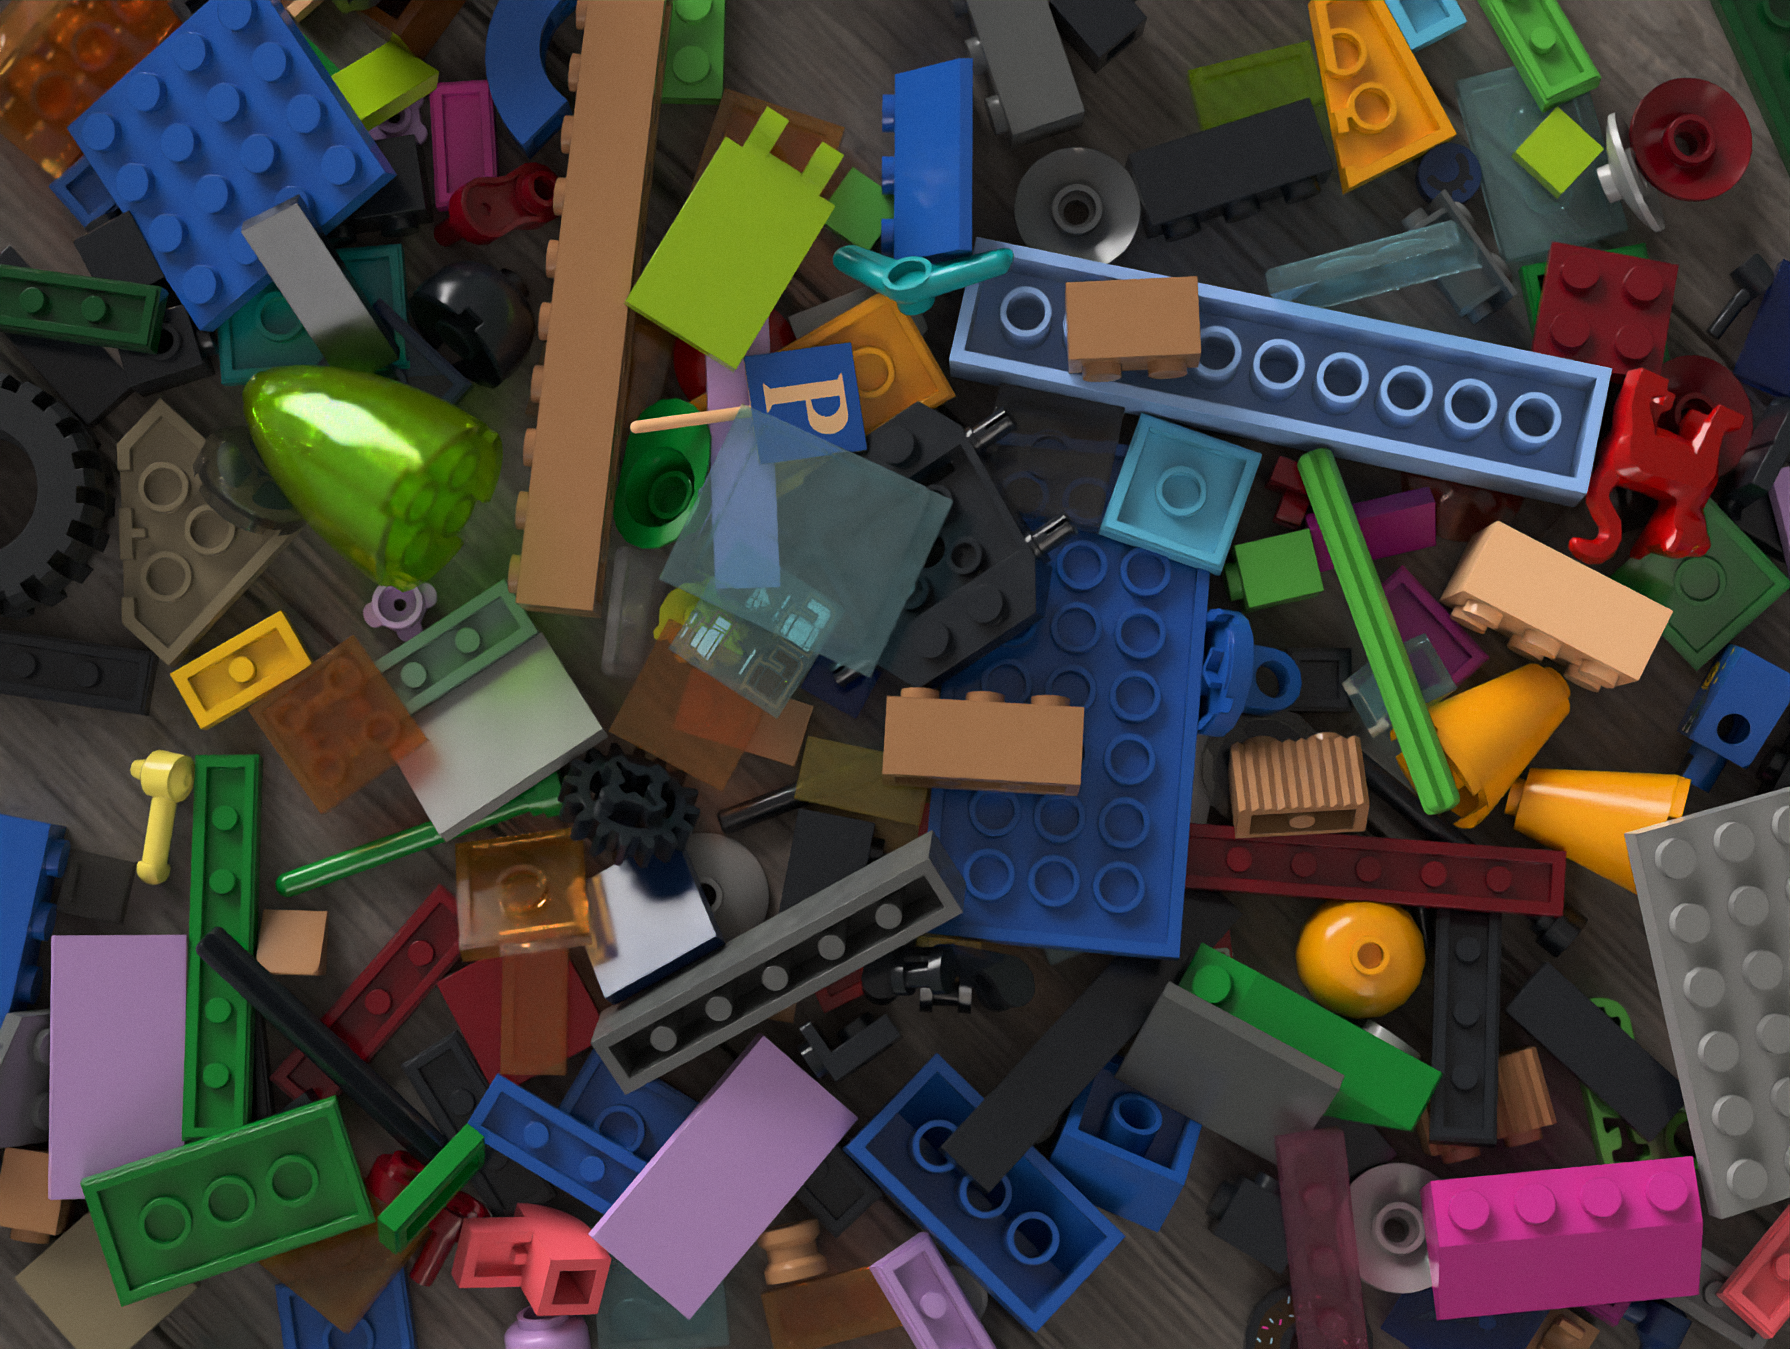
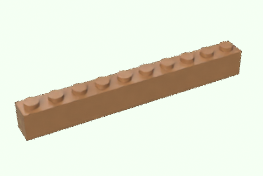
(586, 324)

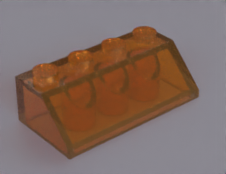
(62, 60)

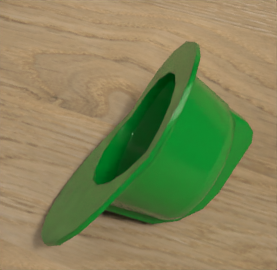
(661, 478)

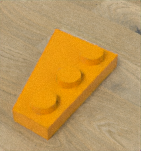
(1373, 91)

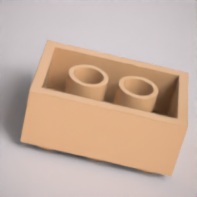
(1554, 608)

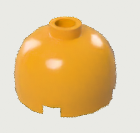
(1360, 957)

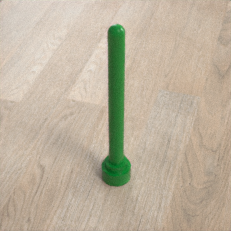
(537, 800)

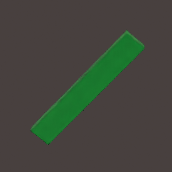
(225, 896)

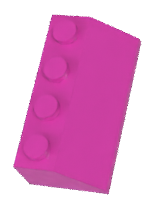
(1563, 1237)

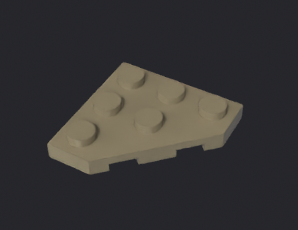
(175, 549)

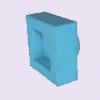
(1426, 20)

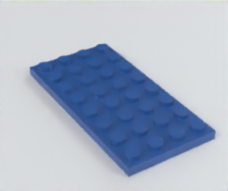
(1113, 860)

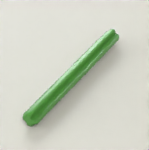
(1378, 632)

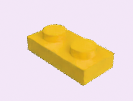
(242, 670)

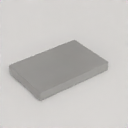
(499, 737)

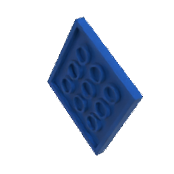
(220, 131)

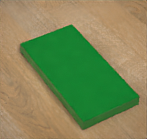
(228, 1200)

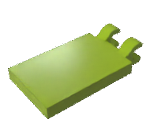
(736, 244)

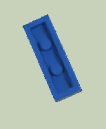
(554, 1144)

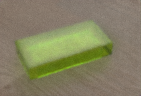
(1254, 84)

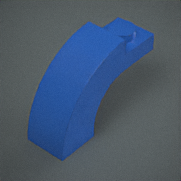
(518, 73)

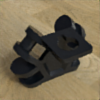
(997, 978)

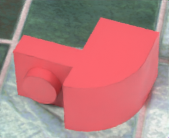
(540, 1252)

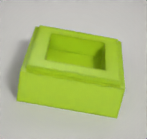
(1557, 152)

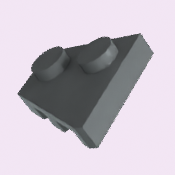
(24, 1078)

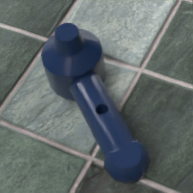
(1658, 1324)

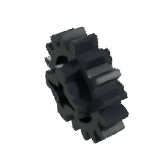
(628, 805)

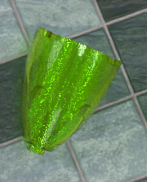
(373, 465)

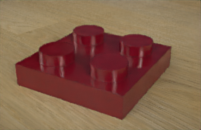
(1604, 309)

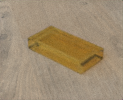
(851, 781)

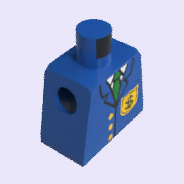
(1754, 696)

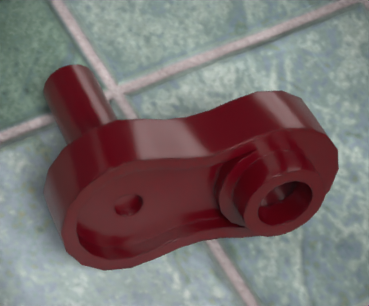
(496, 205)
(390, 1177)

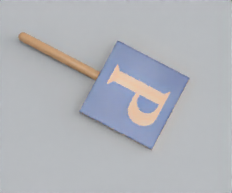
(800, 386)

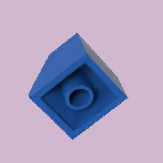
(1124, 1149)

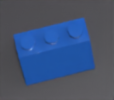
(930, 163)

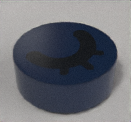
(1448, 168)

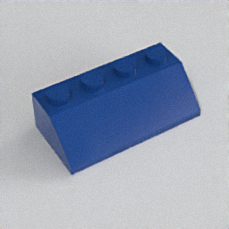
(1022, 1240)

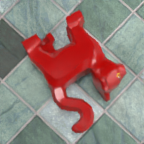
(1664, 465)

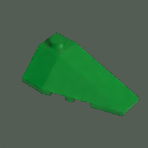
(1379, 1081)

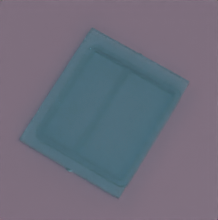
(806, 540)

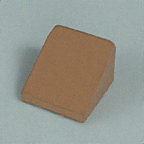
(293, 942)

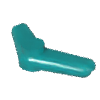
(913, 279)

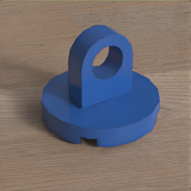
(1230, 674)

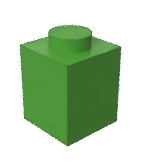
(1272, 571)

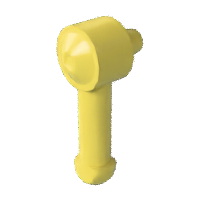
(168, 780)

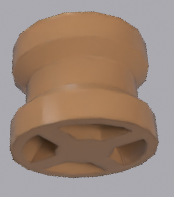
(792, 1251)

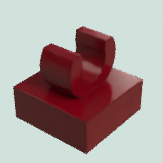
(1286, 480)

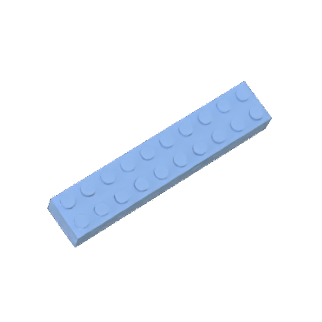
(1310, 381)

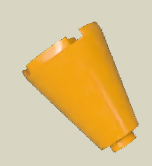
(1495, 734)
(1592, 811)

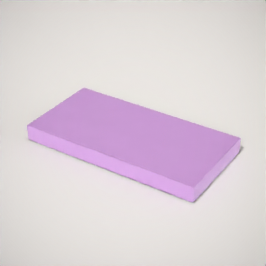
(114, 1053)
(723, 1176)

